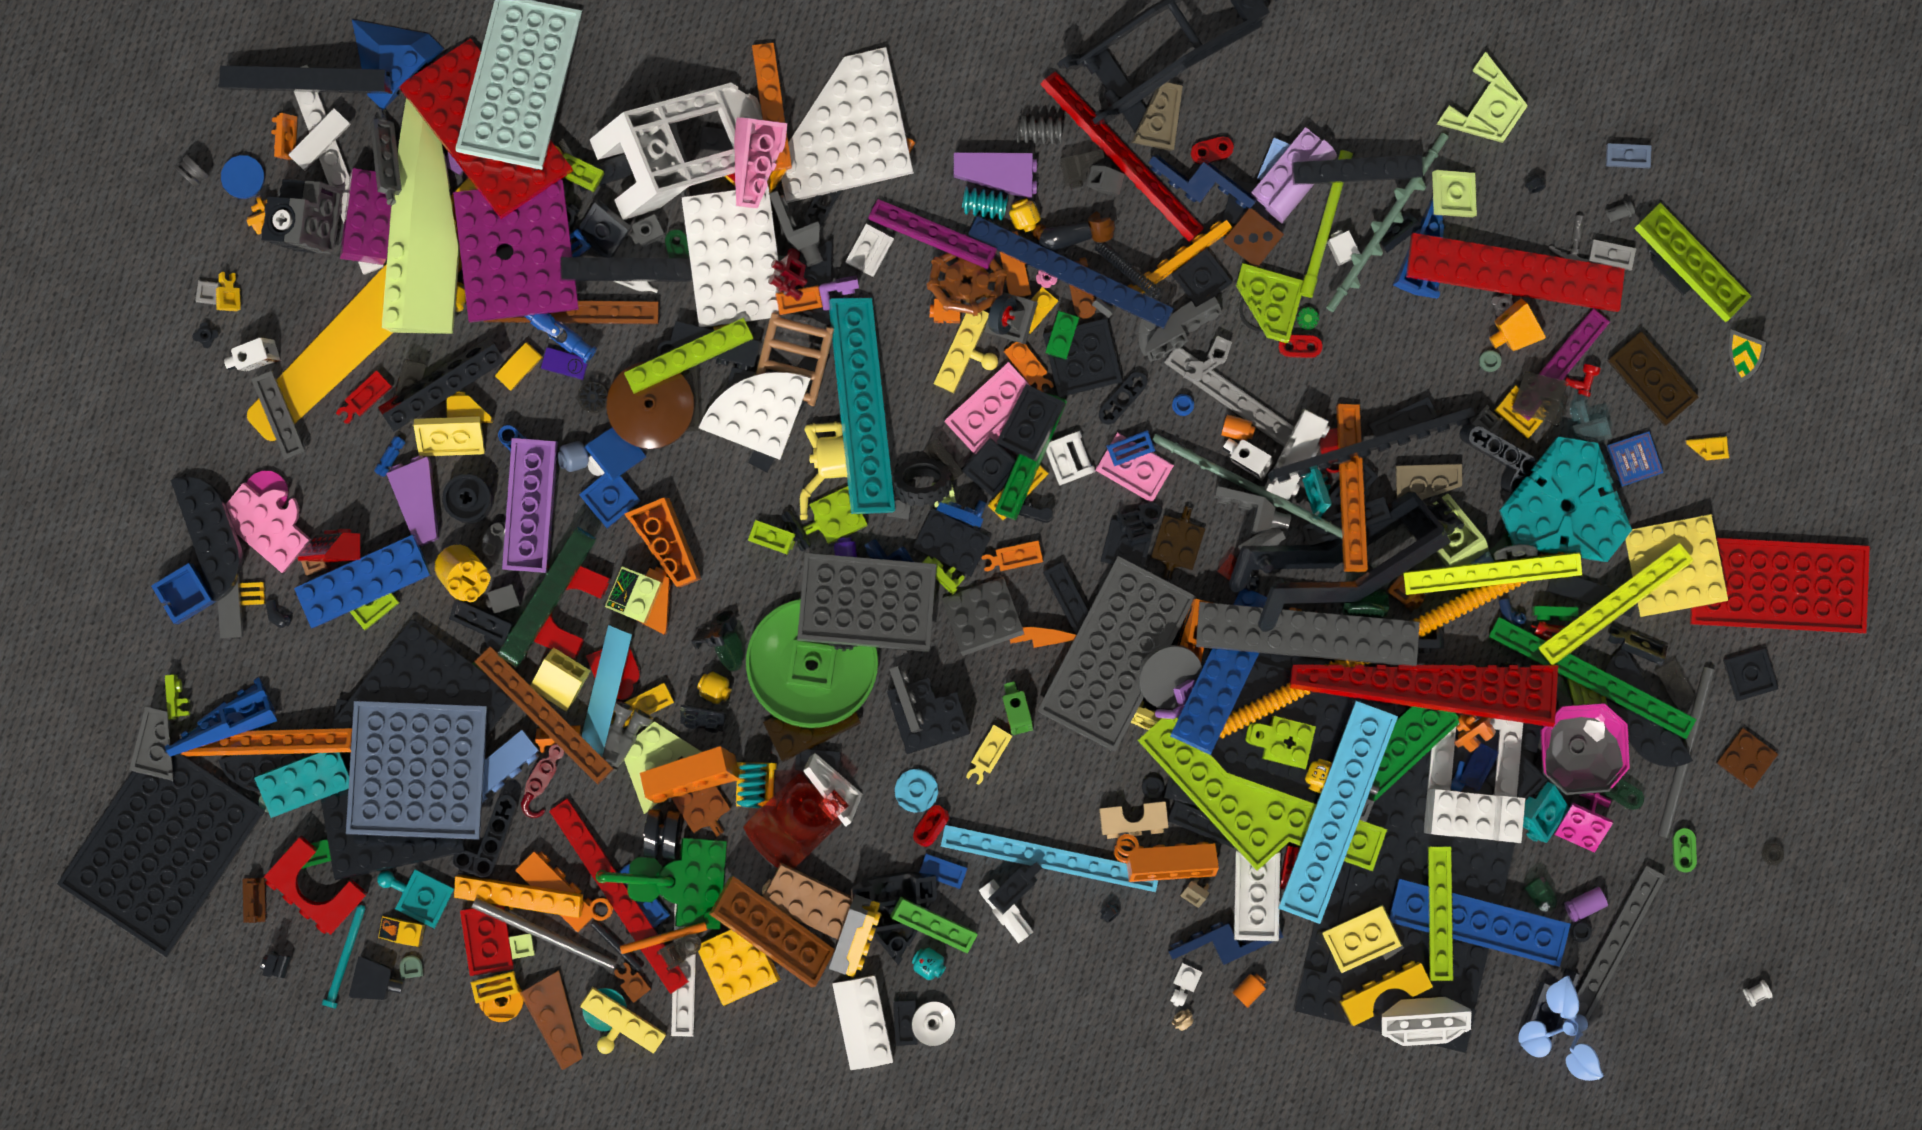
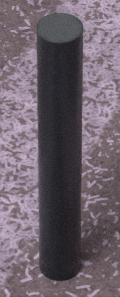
(630, 958)

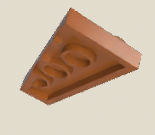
(552, 1015)

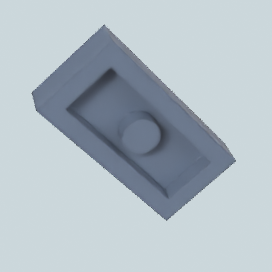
(1628, 155)

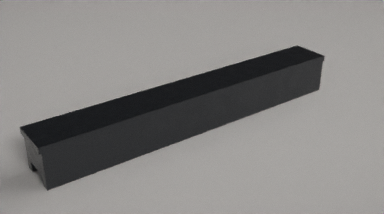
(305, 79)

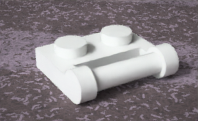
(1062, 461)

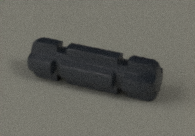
(794, 527)

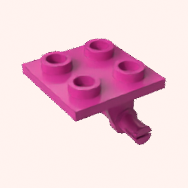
(1584, 825)

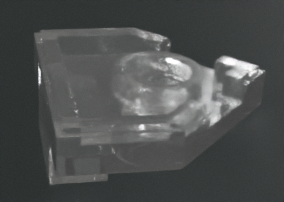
(792, 337)

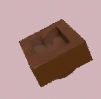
(1410, 601)

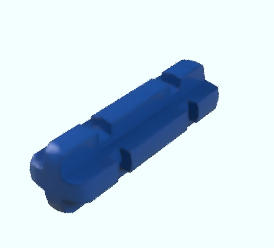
(389, 456)

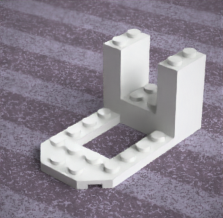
(654, 153)
(1472, 814)

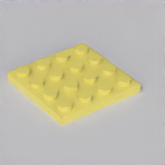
(1693, 586)

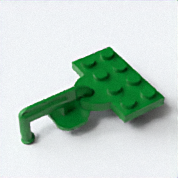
(694, 885)

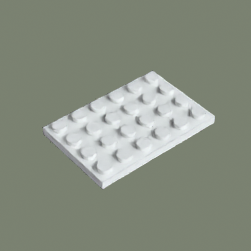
(731, 258)

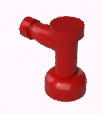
(1584, 386)

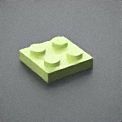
(1454, 193)

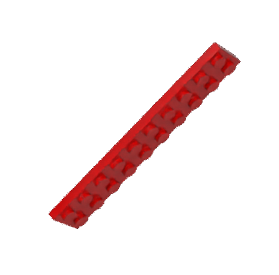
(1515, 272)

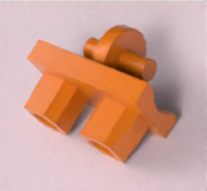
(1467, 736)

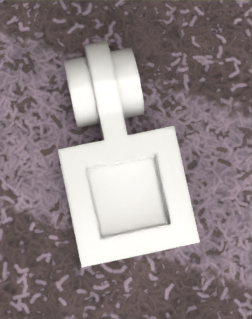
(1186, 978)

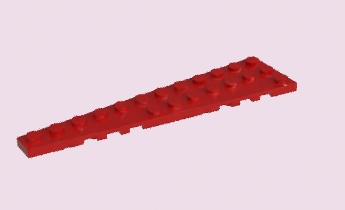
(1488, 691)

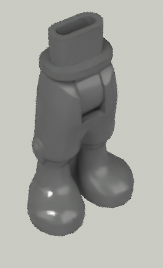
(619, 742)

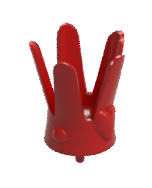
(1544, 630)

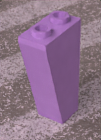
(998, 171)
(416, 497)

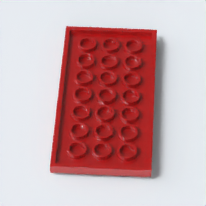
(441, 99)
(1790, 587)

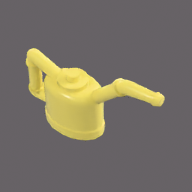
(827, 457)

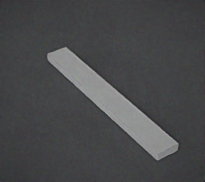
(1233, 398)

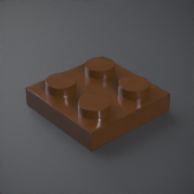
(1747, 758)

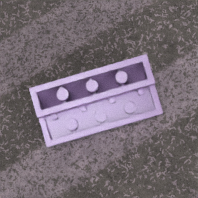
(1277, 188)

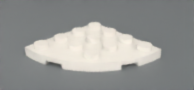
(758, 411)

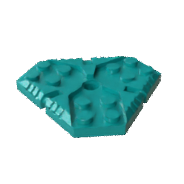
(1573, 473)

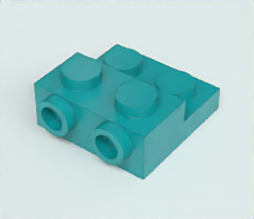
(1544, 813)

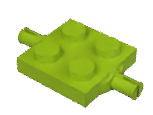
(834, 517)

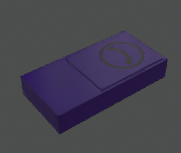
(564, 363)

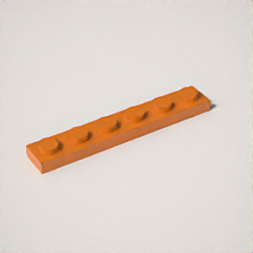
(770, 94)

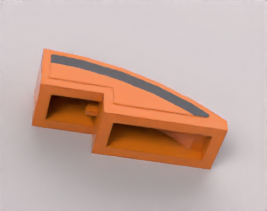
(1189, 630)

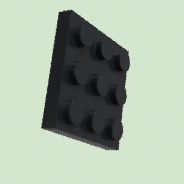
(1089, 362)

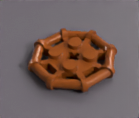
(969, 292)

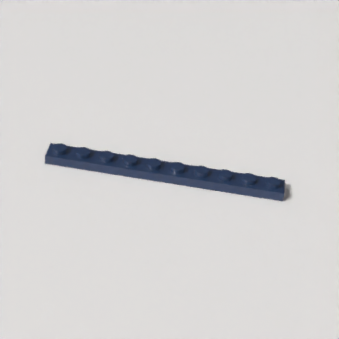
(1071, 272)

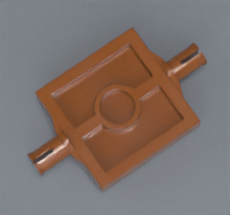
(702, 809)

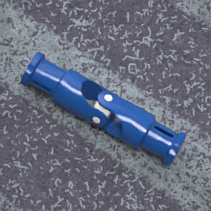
(554, 328)

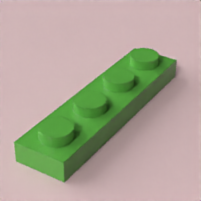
(934, 925)

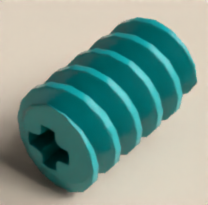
(984, 203)
(751, 785)

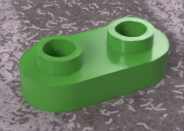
(1684, 850)

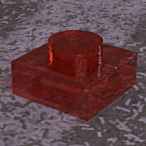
(1227, 567)
(833, 805)

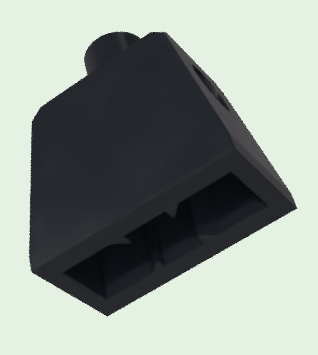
(373, 980)

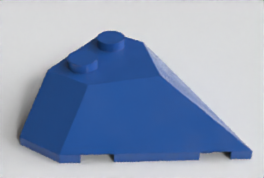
(395, 51)

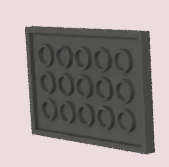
(866, 602)

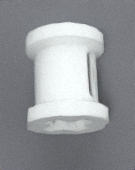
(1757, 993)

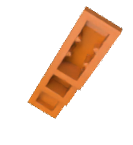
(1043, 637)

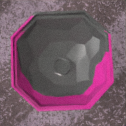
(1585, 749)

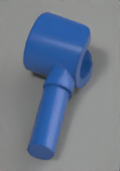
(1455, 784)

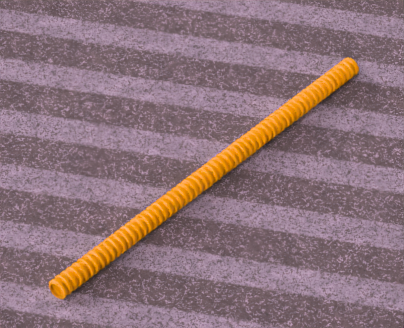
(1427, 622)

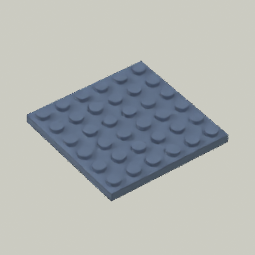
(416, 770)

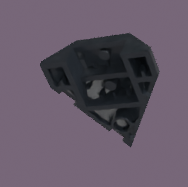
(887, 890)

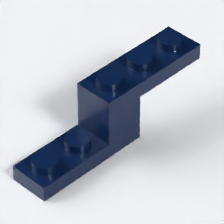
(1202, 182)
(1223, 941)

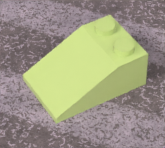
(1466, 543)

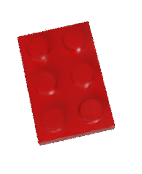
(486, 942)

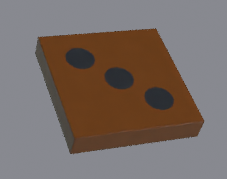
(1253, 237)

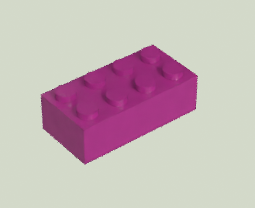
(365, 220)

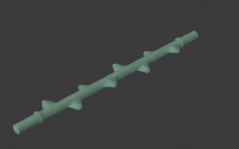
(1381, 228)
(1258, 490)

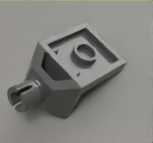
(804, 239)
(1264, 515)

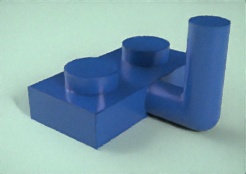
(967, 515)

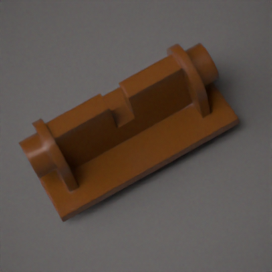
(254, 900)

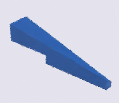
(1431, 226)
(242, 714)

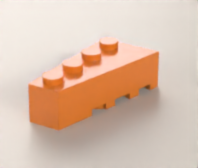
(666, 540)
(690, 774)

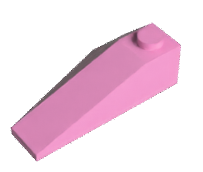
(756, 151)

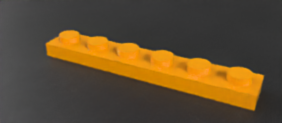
(1185, 254)
(518, 895)

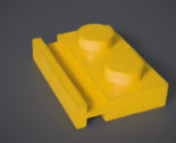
(1516, 420)

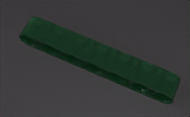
(547, 596)

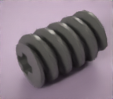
(1039, 129)

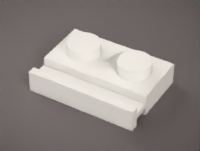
(869, 250)

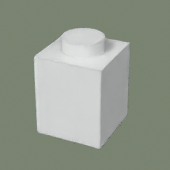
(1342, 246)

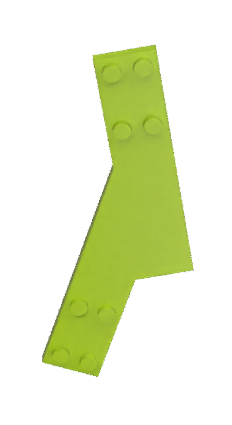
(1247, 813)

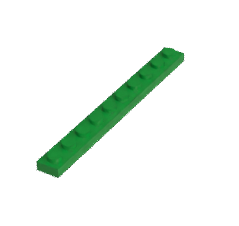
(1596, 680)

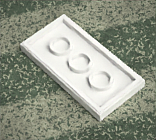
(1257, 900)

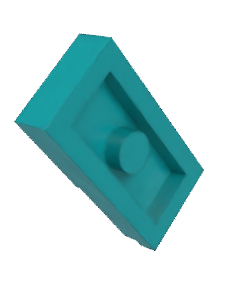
(1317, 491)

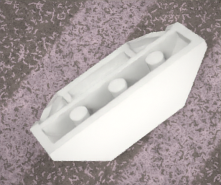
(1425, 1021)

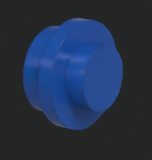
(1183, 405)

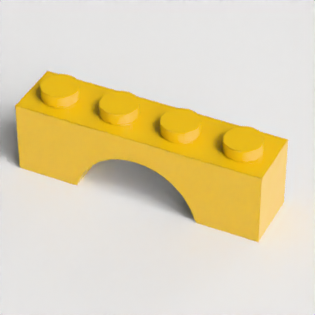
(1360, 1004)

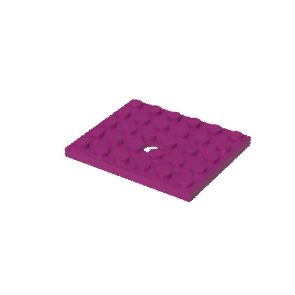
(531, 277)

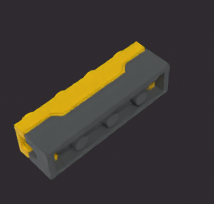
(854, 936)

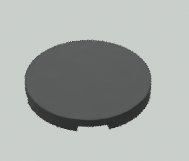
(1164, 670)

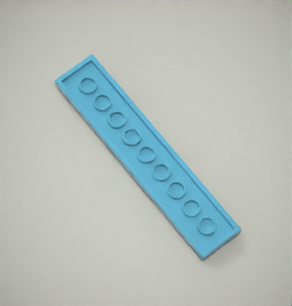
(1337, 812)

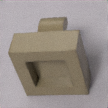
(1194, 893)

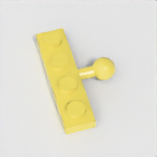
(962, 350)
(622, 1021)

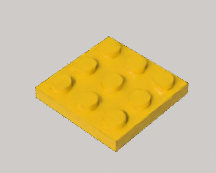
(736, 966)

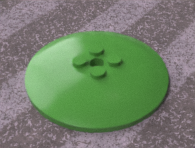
(792, 691)

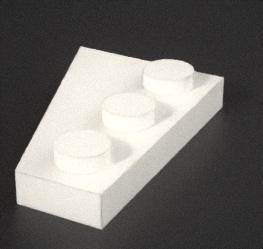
(828, 779)

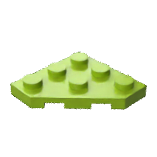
(1271, 299)

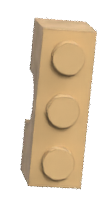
(1153, 819)

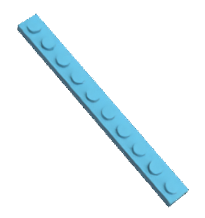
(1045, 856)

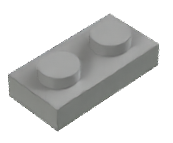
(1612, 254)

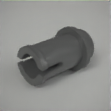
(1620, 211)

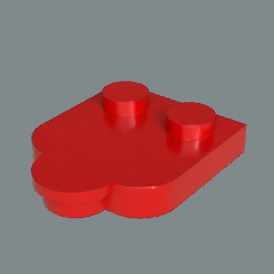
(629, 676)

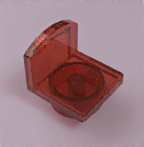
(790, 824)

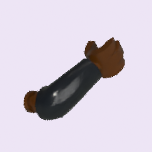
(1067, 235)

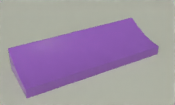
(530, 505)

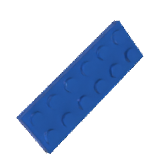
(362, 581)

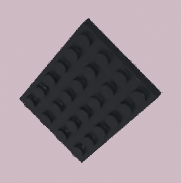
(365, 854)

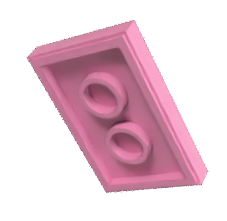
(1141, 476)

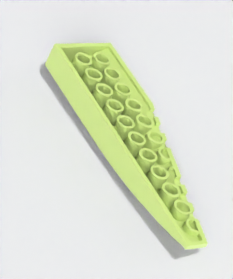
(421, 237)

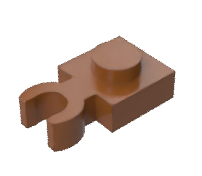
(634, 984)

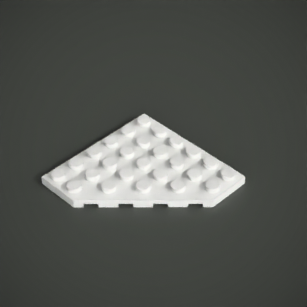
(850, 132)

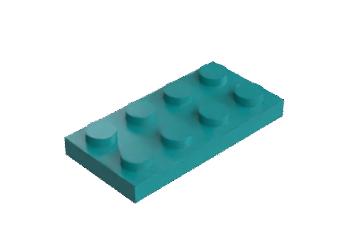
(302, 782)

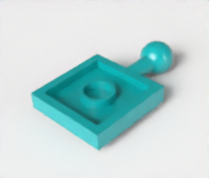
(422, 897)

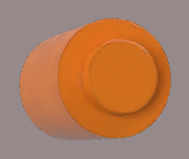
(1238, 428)
(1250, 989)

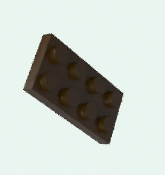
(1653, 379)
(792, 739)

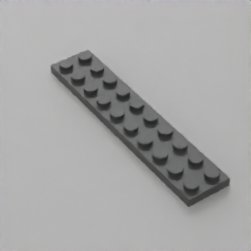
(1309, 635)

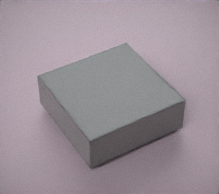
(206, 292)

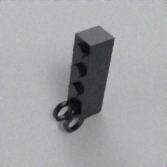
(744, 355)

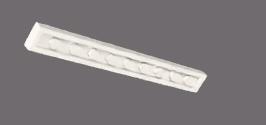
(331, 158)

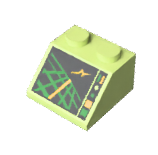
(633, 595)

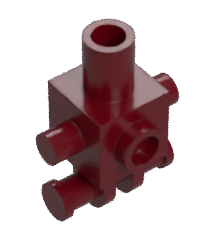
(789, 274)

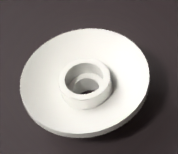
(943, 1026)

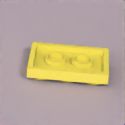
(449, 436)
(1362, 938)

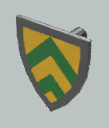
(1746, 354)

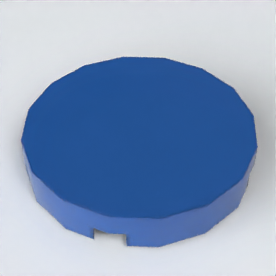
(242, 177)

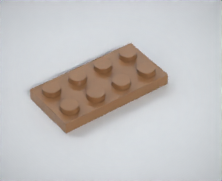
(808, 900)

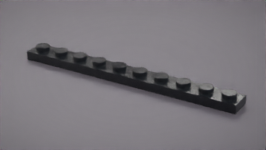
(1364, 448)

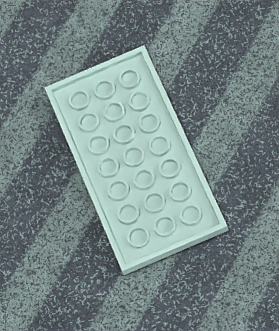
(519, 82)

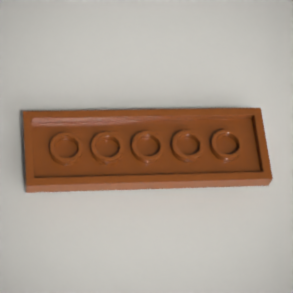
(772, 931)

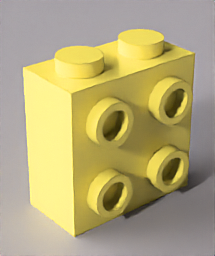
(560, 679)

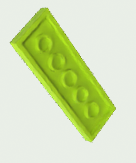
(1692, 262)

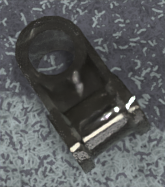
(677, 953)

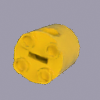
(462, 573)

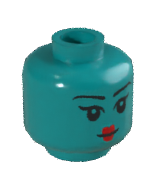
(928, 964)

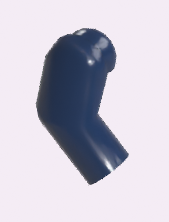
(1511, 615)

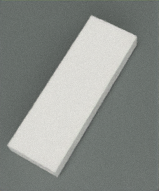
(319, 139)

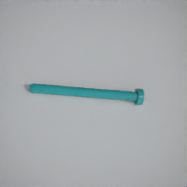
(331, 998)

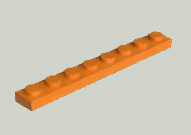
(1352, 491)
(279, 743)

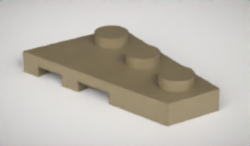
(1161, 118)

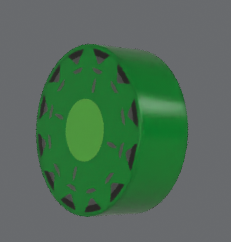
(1307, 318)

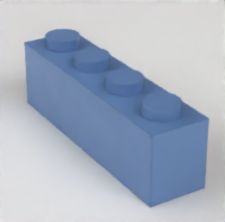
(507, 762)

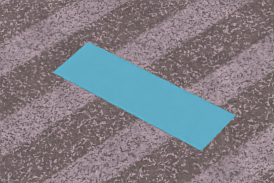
(606, 688)

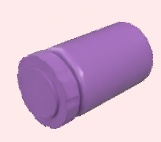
(1586, 904)

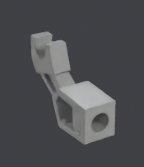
(1200, 368)

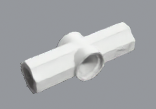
(1011, 919)

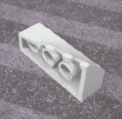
(1300, 446)

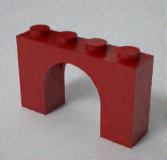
(565, 642)
(285, 878)

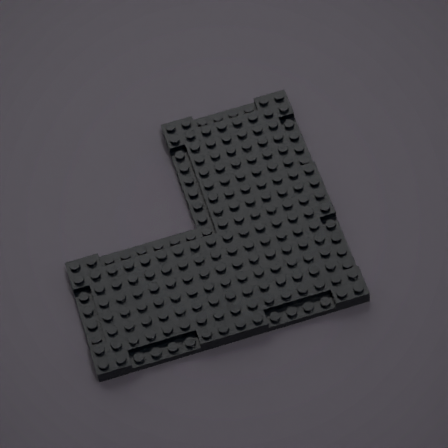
(1477, 864)

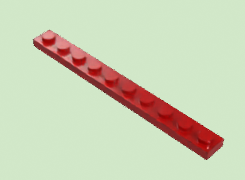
(1122, 157)
(616, 893)

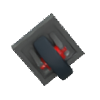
(1011, 317)

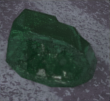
(731, 652)
(1541, 894)

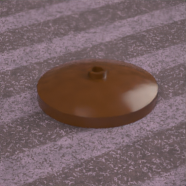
(651, 426)

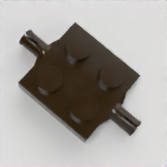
(1177, 542)

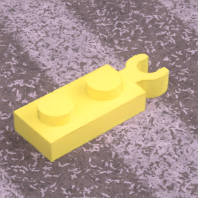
(989, 752)

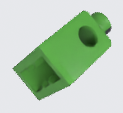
(1018, 717)

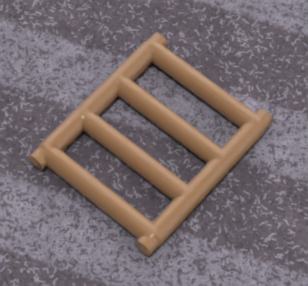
(821, 355)

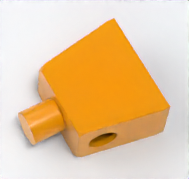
(1517, 327)

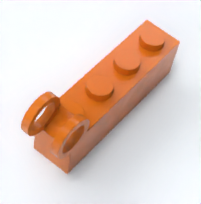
(1167, 862)
(541, 874)

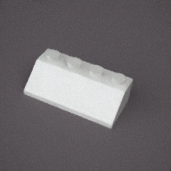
(863, 1022)

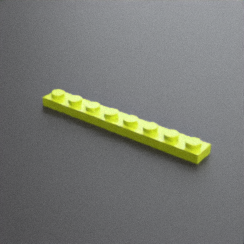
(1492, 573)
(1615, 604)

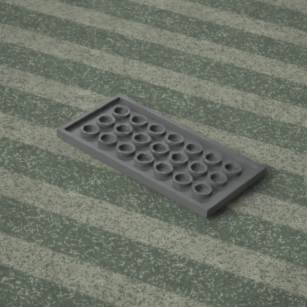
(1099, 677)

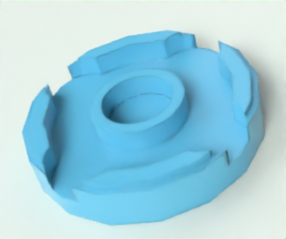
(923, 786)

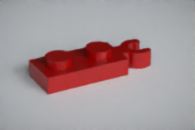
(365, 396)

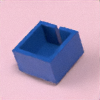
(185, 592)

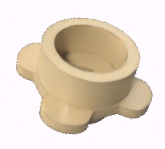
(1183, 1020)

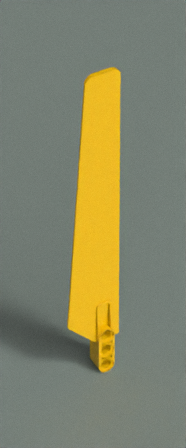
(336, 349)

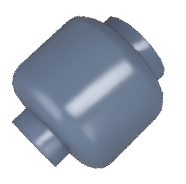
(573, 456)

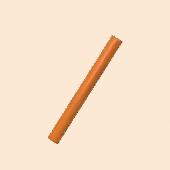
(661, 938)

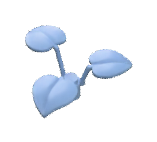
(1534, 1038)

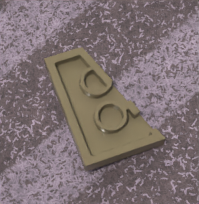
(1427, 479)

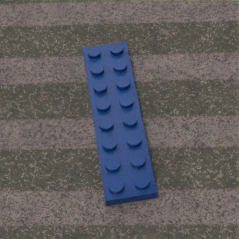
(1216, 689)
(1485, 924)

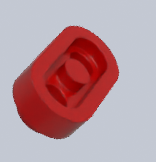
(1212, 150)
(1300, 347)
(931, 826)

